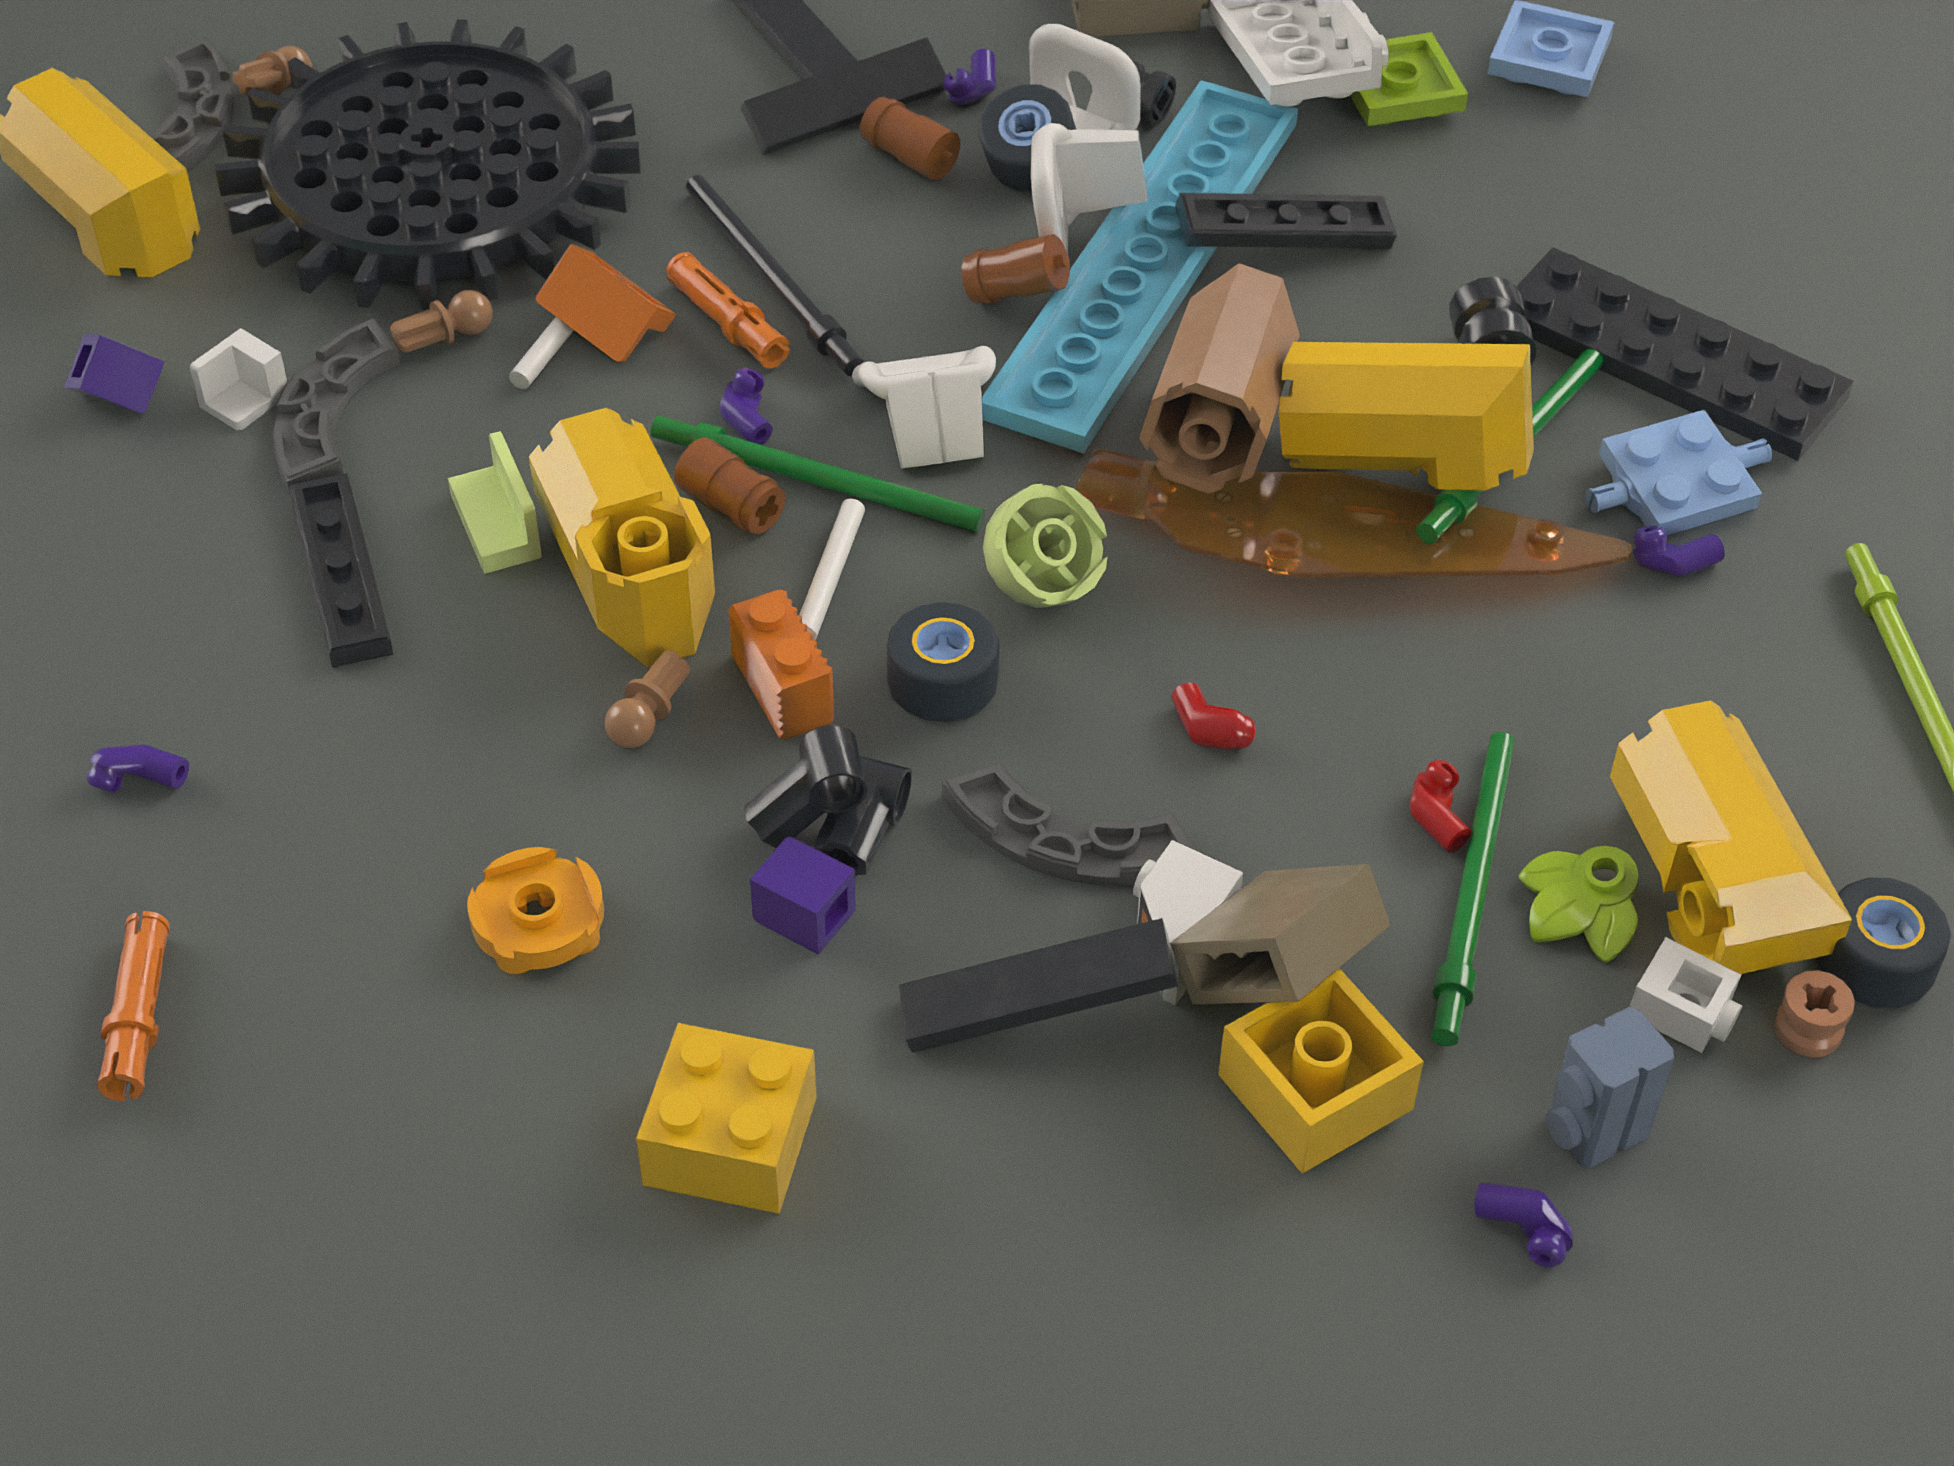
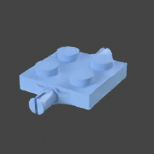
(1679, 473)

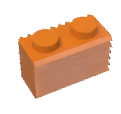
(782, 664)

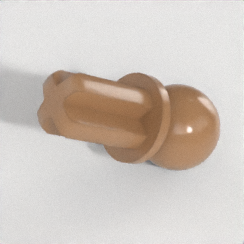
(269, 70)
(466, 313)
(632, 719)

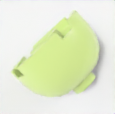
(1045, 546)

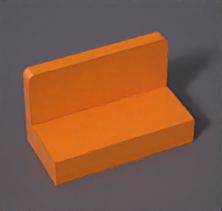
(601, 303)

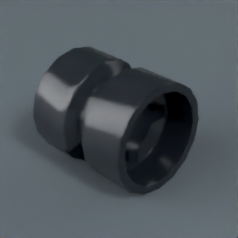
(1490, 313)

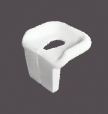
(1113, 76)
(1083, 174)
(933, 403)

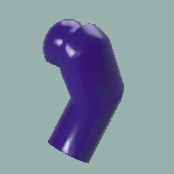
(971, 87)
(741, 405)
(1674, 559)
(139, 760)
(1537, 1216)

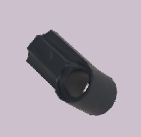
(823, 781)
(857, 833)

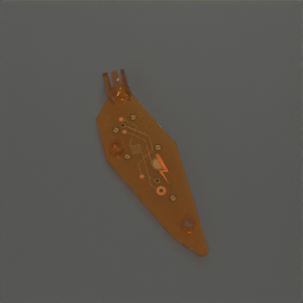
(1337, 525)

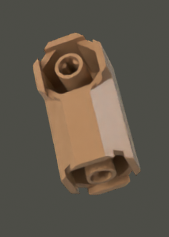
(1222, 381)

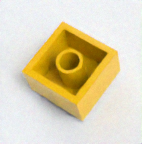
(1320, 1070)
(727, 1118)

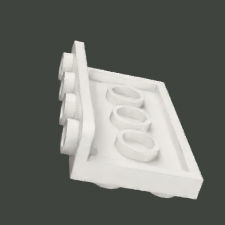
(1302, 46)

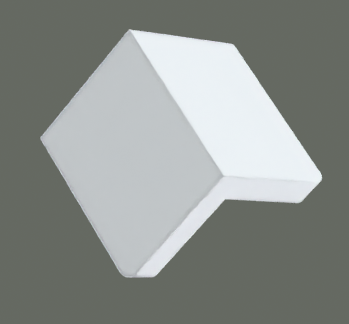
(239, 379)

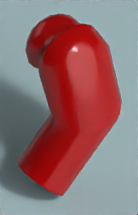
(1211, 725)
(1432, 802)

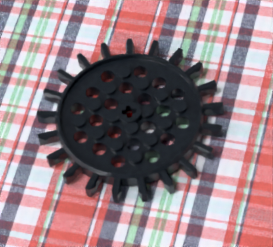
(428, 163)

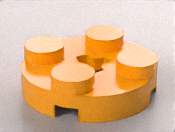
(542, 940)

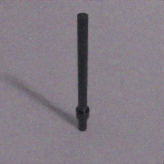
(822, 329)

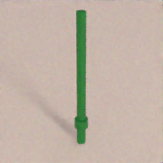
(823, 474)
(1456, 505)
(1456, 978)

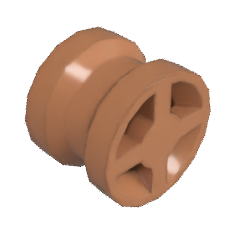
(1814, 1031)

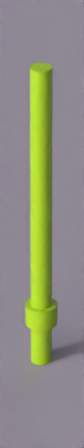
(1879, 600)

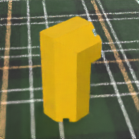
(100, 174)
(1409, 409)
(626, 534)
(1726, 843)

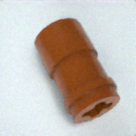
(910, 137)
(1018, 269)
(730, 486)

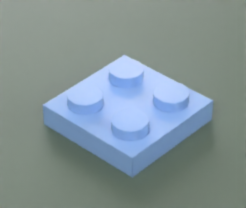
(1550, 48)

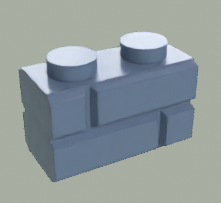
(1609, 1087)

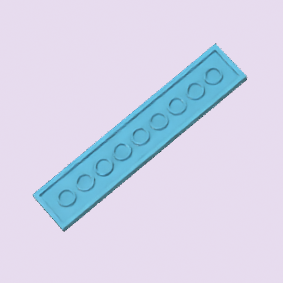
(1133, 273)

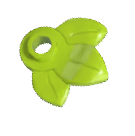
(1577, 902)

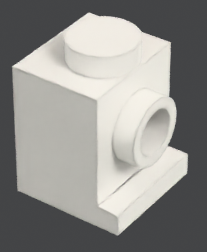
(1688, 996)

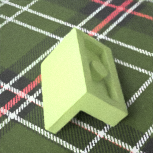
(497, 511)

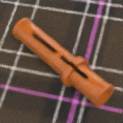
(740, 321)
(130, 1025)

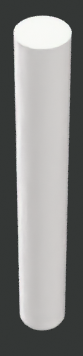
(540, 354)
(831, 565)

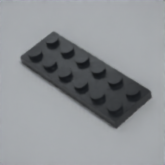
(1681, 354)

